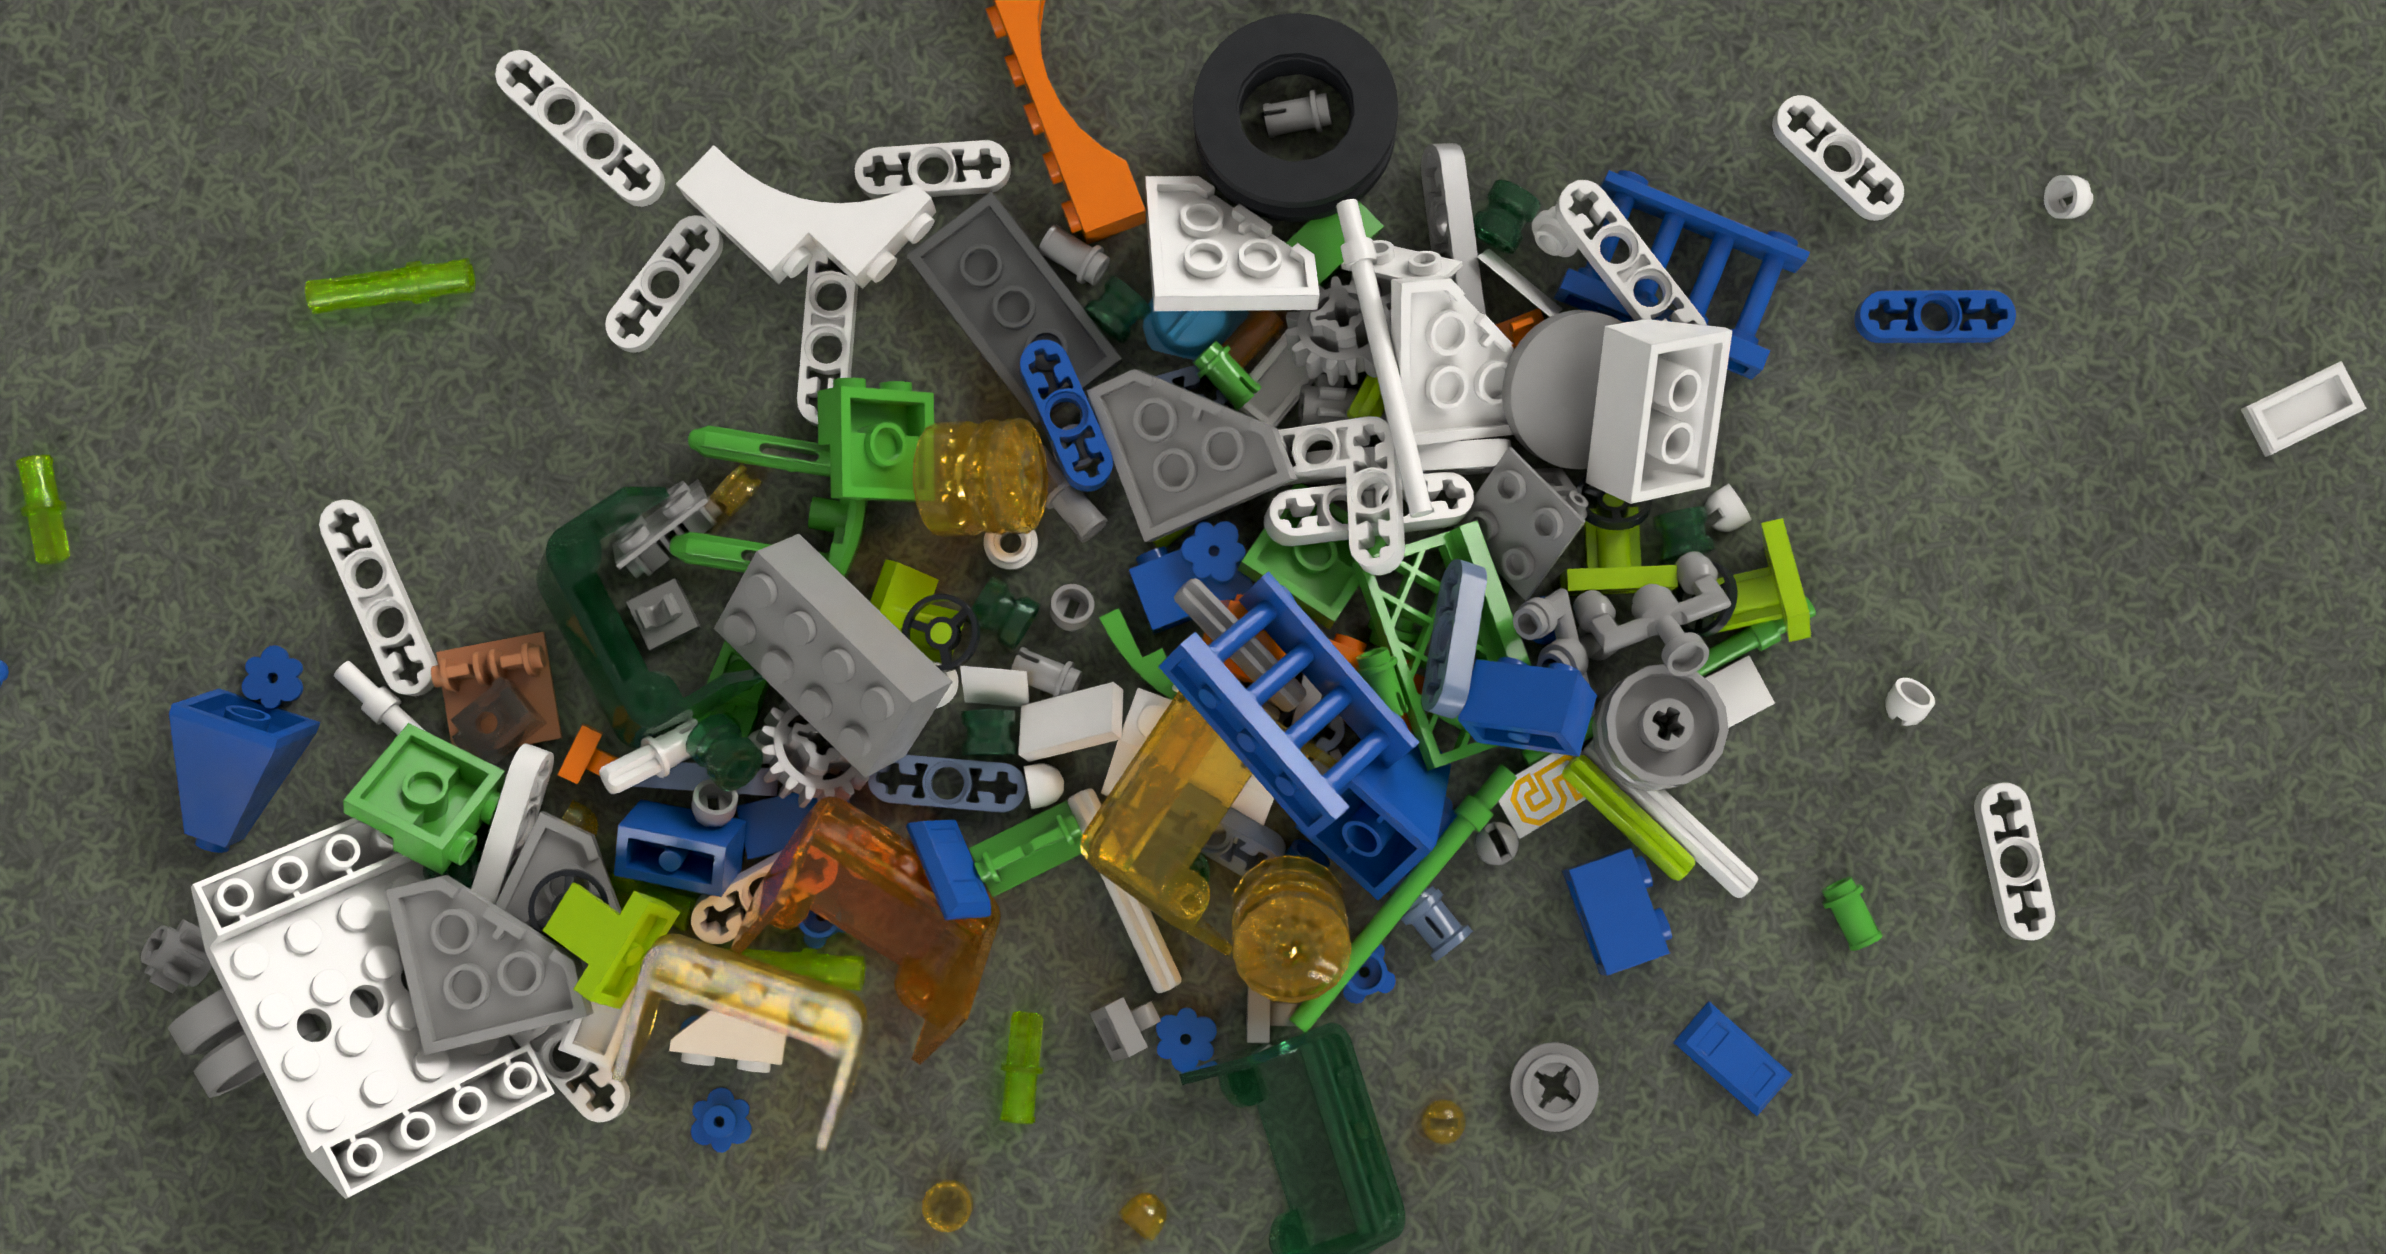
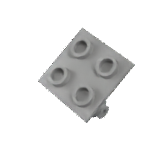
(1524, 522)
(638, 539)

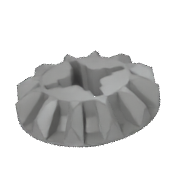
(1579, 1080)

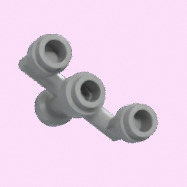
(1660, 614)
(1572, 645)

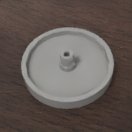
(1554, 385)

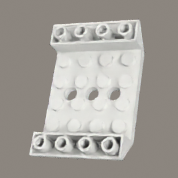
(297, 940)

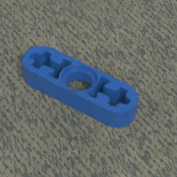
(1974, 329)
(1064, 373)

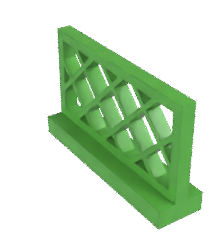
(1495, 636)

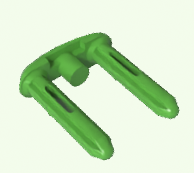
(840, 516)

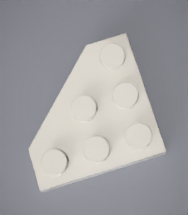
(1219, 254)
(1448, 361)

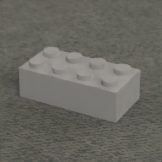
(832, 654)

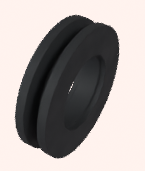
(1288, 47)

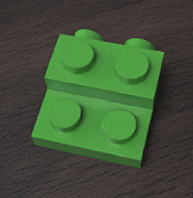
(872, 437)
(1315, 574)
(427, 798)

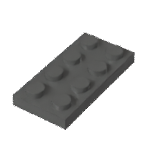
(1009, 298)

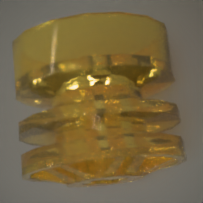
(980, 477)
(1290, 929)

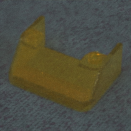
(1166, 814)
(753, 992)

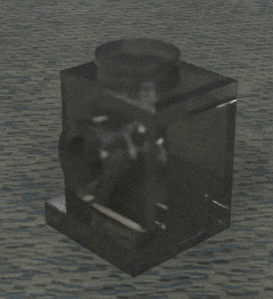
(515, 719)

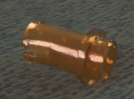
(1253, 335)

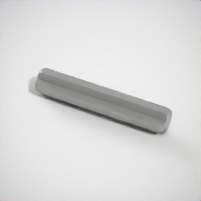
(1252, 657)

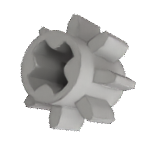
(1324, 401)
(175, 956)

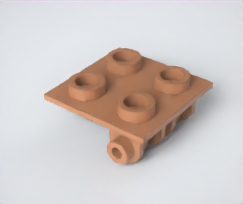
(472, 669)

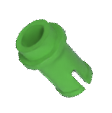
(1226, 374)
(1378, 671)
(1851, 913)

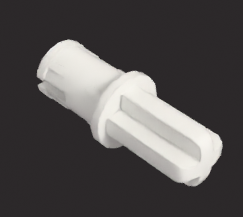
(652, 758)

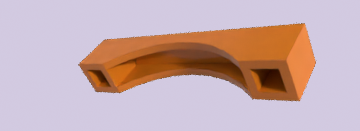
(1095, 179)

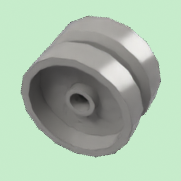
(1692, 724)
(216, 1027)

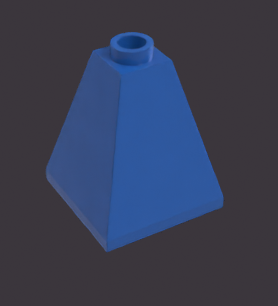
(231, 762)
(1389, 821)

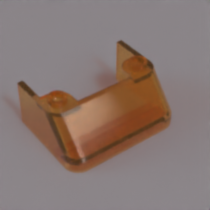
(878, 893)

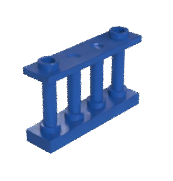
(1777, 250)
(1256, 738)

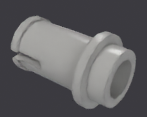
(1298, 114)
(1074, 255)
(1047, 673)

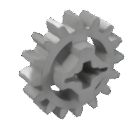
(1334, 334)
(797, 764)

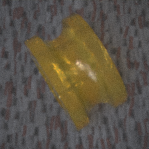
(736, 490)
(934, 1195)

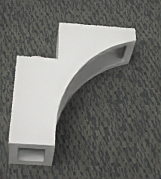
(784, 229)

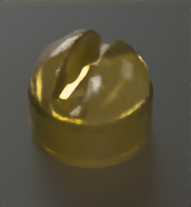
(582, 817)
(1443, 1110)
(1145, 1215)

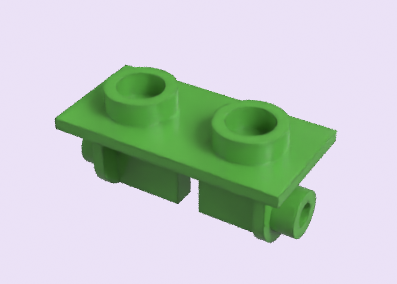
(1028, 849)

